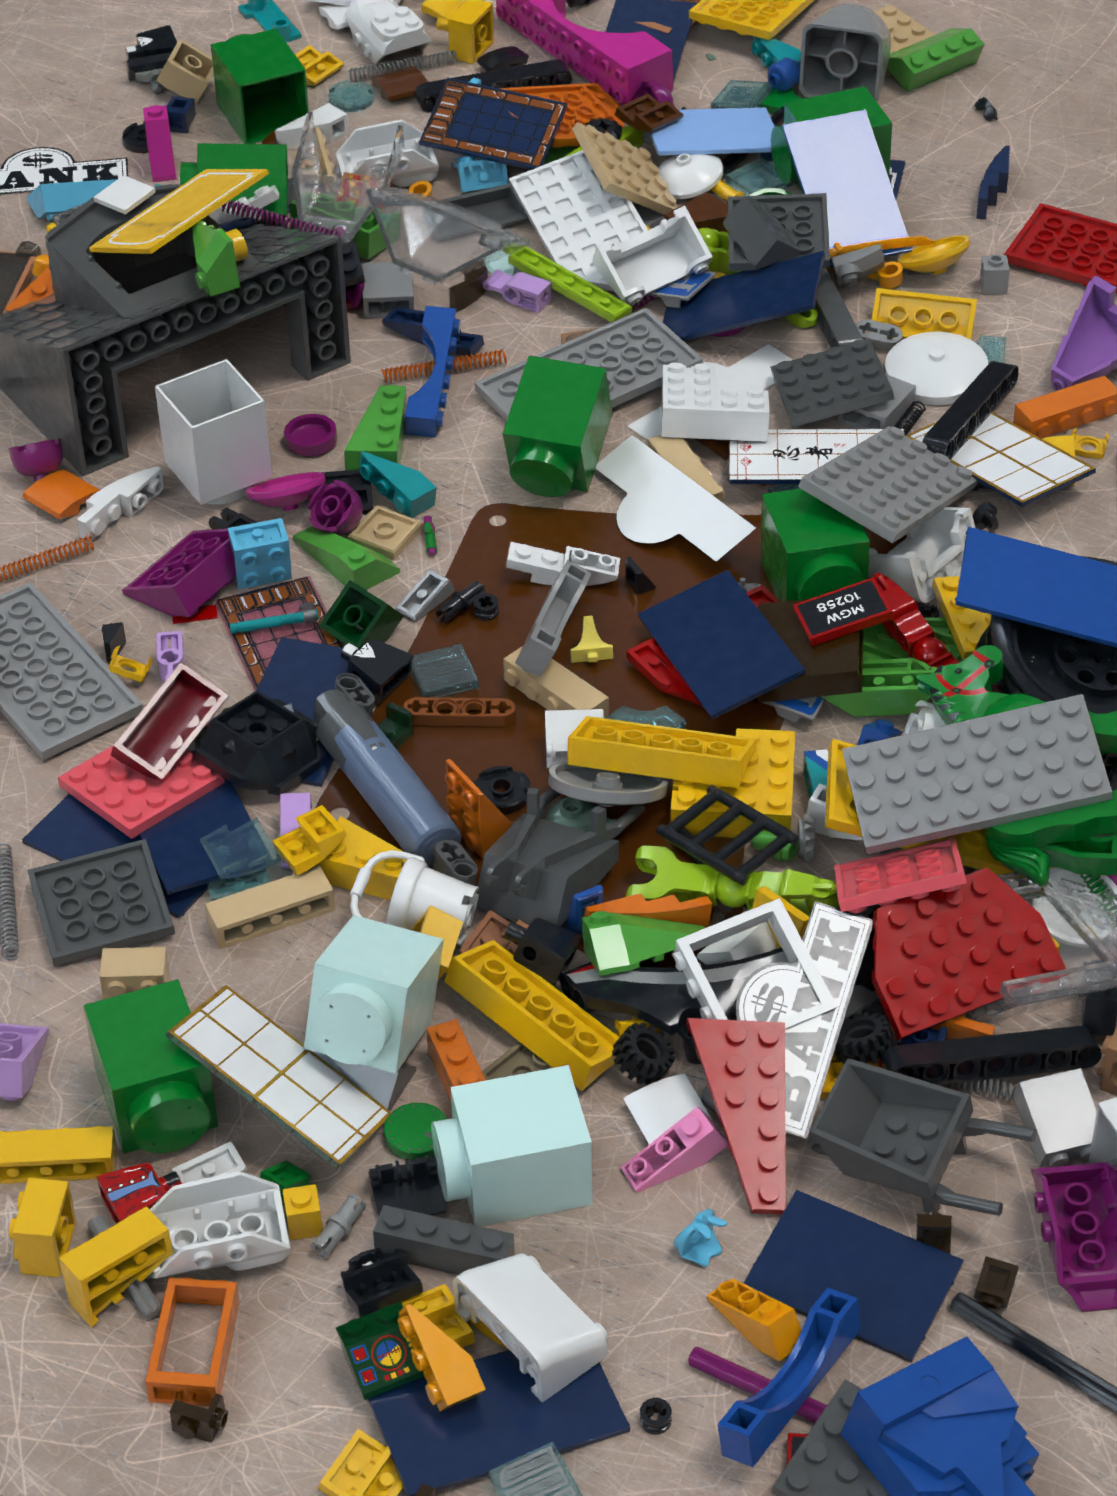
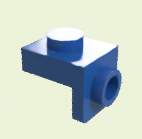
(878, 731)

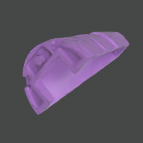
(1091, 341)

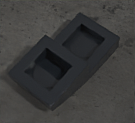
(502, 57)

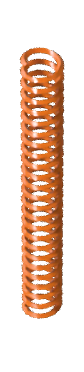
(433, 363)
(45, 559)

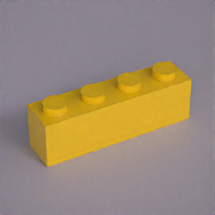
(57, 1154)

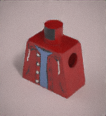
(133, 1189)

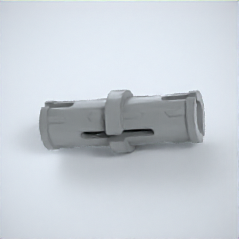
(338, 1226)

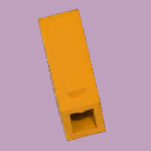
(758, 1317)
(446, 1365)

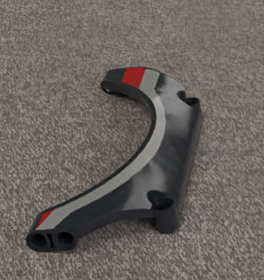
(662, 994)

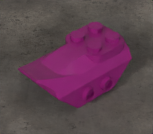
(1081, 1230)

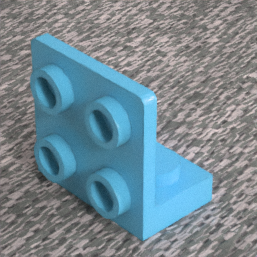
(479, 173)
(260, 553)

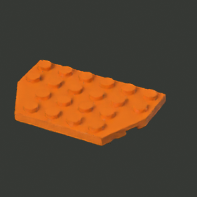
(584, 103)

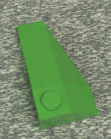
(214, 259)
(346, 558)
(621, 941)

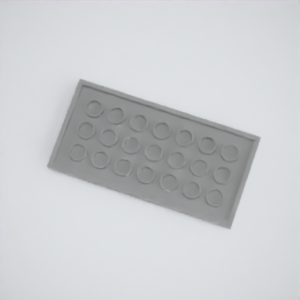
(628, 349)
(889, 483)
(52, 679)
(976, 774)

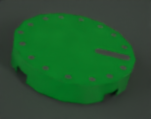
(409, 1130)

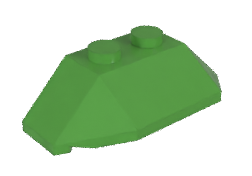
(887, 688)

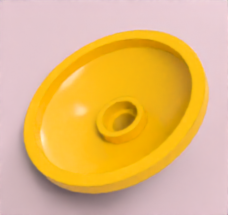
(935, 257)

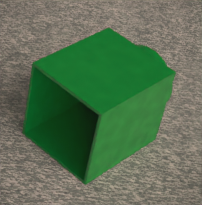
(258, 84)
(824, 106)
(246, 156)
(557, 426)
(809, 546)
(150, 1084)

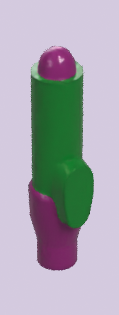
(429, 533)

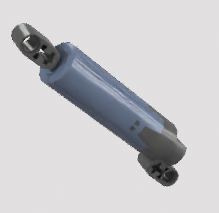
(388, 780)

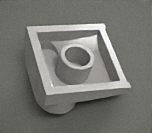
(855, 265)

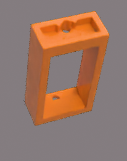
(191, 1387)

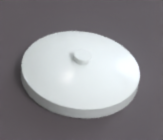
(937, 364)

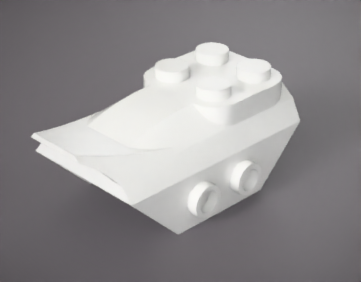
(384, 28)
(374, 145)
(223, 1223)

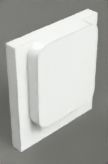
(124, 194)

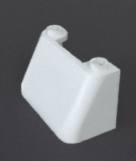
(653, 258)
(926, 553)
(532, 1320)

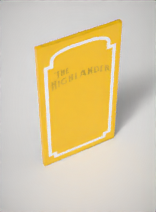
(178, 211)

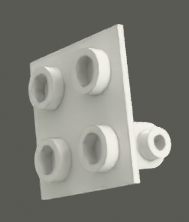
(559, 726)

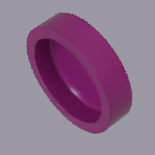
(310, 434)

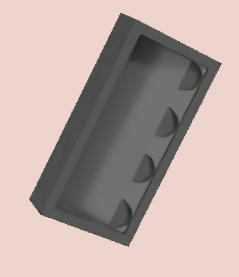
(495, 203)

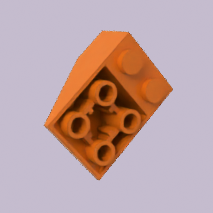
(473, 812)

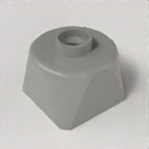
(850, 45)

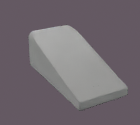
(425, 596)

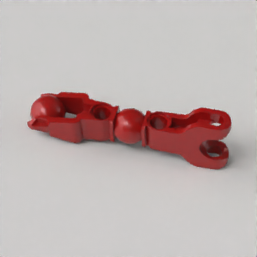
(910, 627)

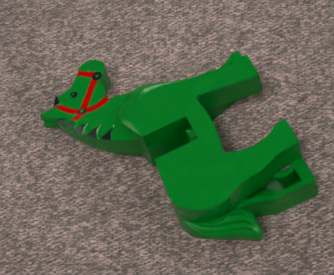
(1053, 839)

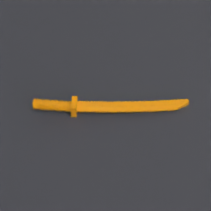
(885, 244)

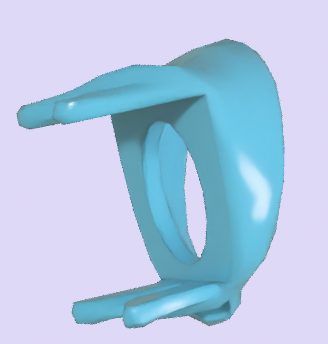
(698, 1239)

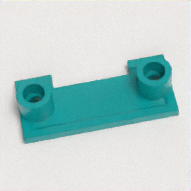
(270, 17)

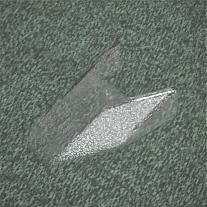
(334, 200)

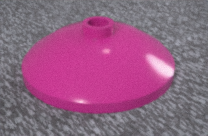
(286, 490)

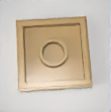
(386, 532)

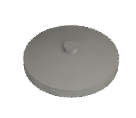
(605, 786)

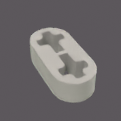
(880, 333)

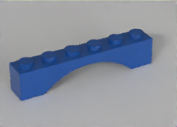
(424, 407)
(757, 1421)

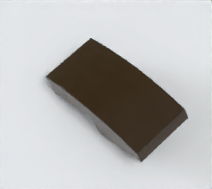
(470, 290)

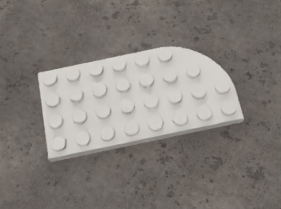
(575, 213)

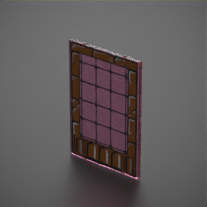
(258, 646)

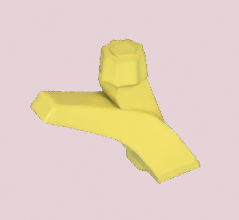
(591, 646)

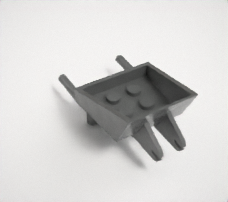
(545, 863)
(902, 1133)

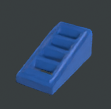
(577, 908)

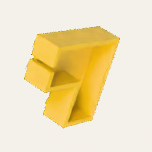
(765, 785)

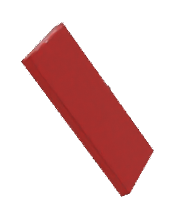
(205, 613)

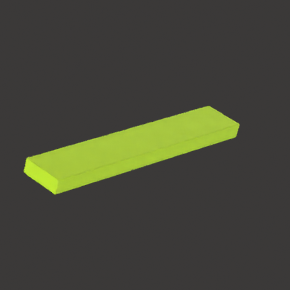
(570, 284)

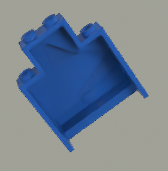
(942, 1429)

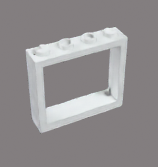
(789, 939)

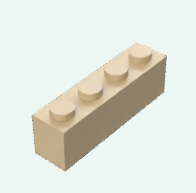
(680, 455)
(555, 688)
(270, 907)

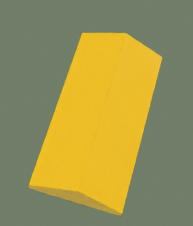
(924, 312)

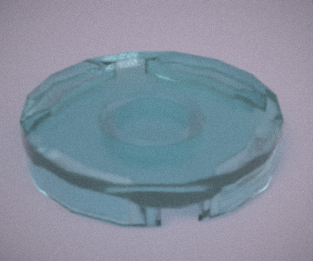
(350, 96)

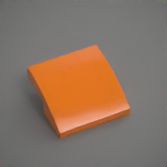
(60, 493)

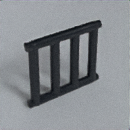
(717, 860)

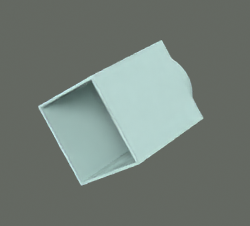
(373, 994)
(515, 1147)

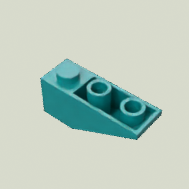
(774, 50)
(400, 484)

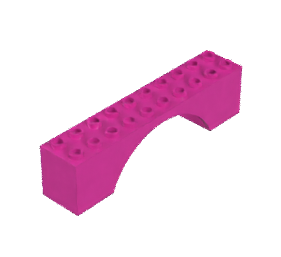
(605, 58)

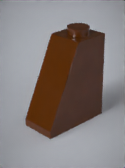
(705, 212)

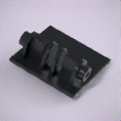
(408, 1186)

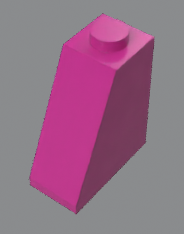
(159, 143)

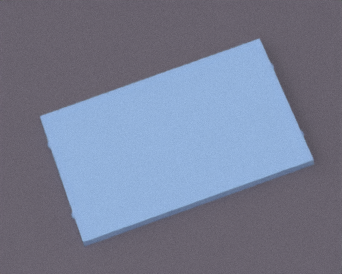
(716, 132)

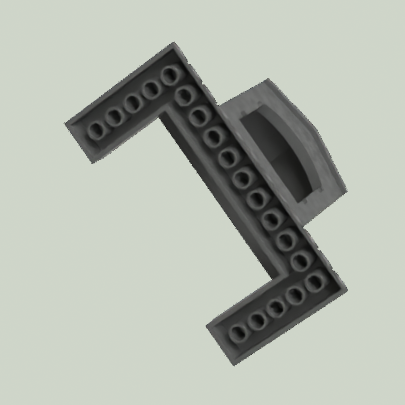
(131, 307)

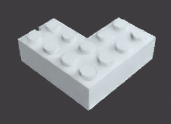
(700, 411)

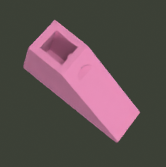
(675, 1152)

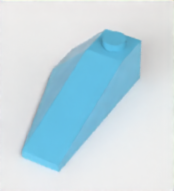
(59, 197)

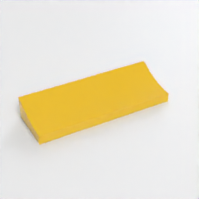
(660, 751)
(533, 1011)

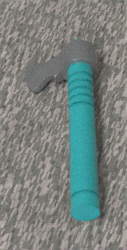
(307, 615)

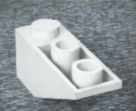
(329, 118)

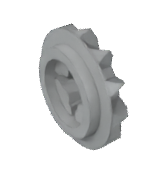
(806, 840)

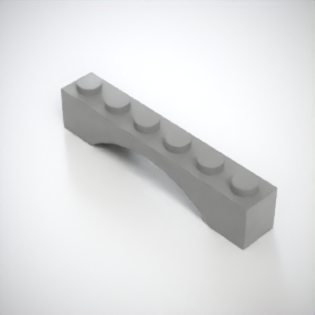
(552, 618)

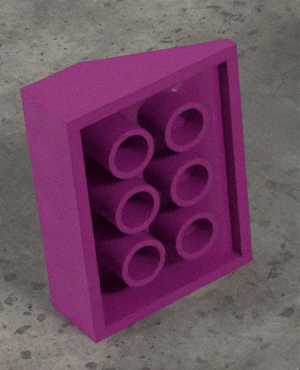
(187, 574)

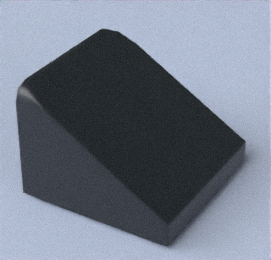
(637, 577)
(113, 636)

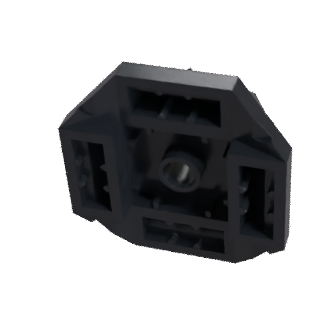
(260, 745)

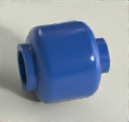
(784, 74)

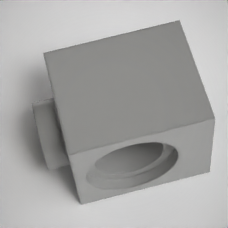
(994, 275)

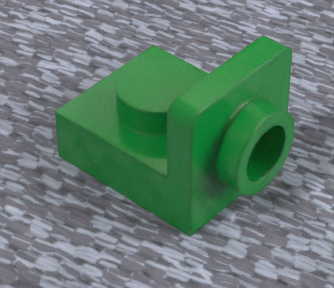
(286, 1175)

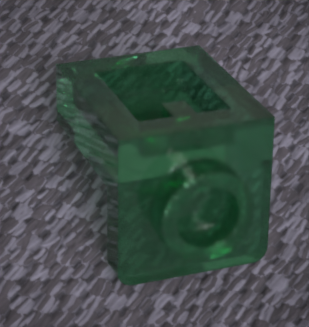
(397, 724)

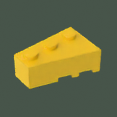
(353, 853)
(112, 1261)

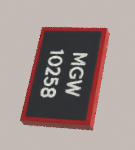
(843, 611)

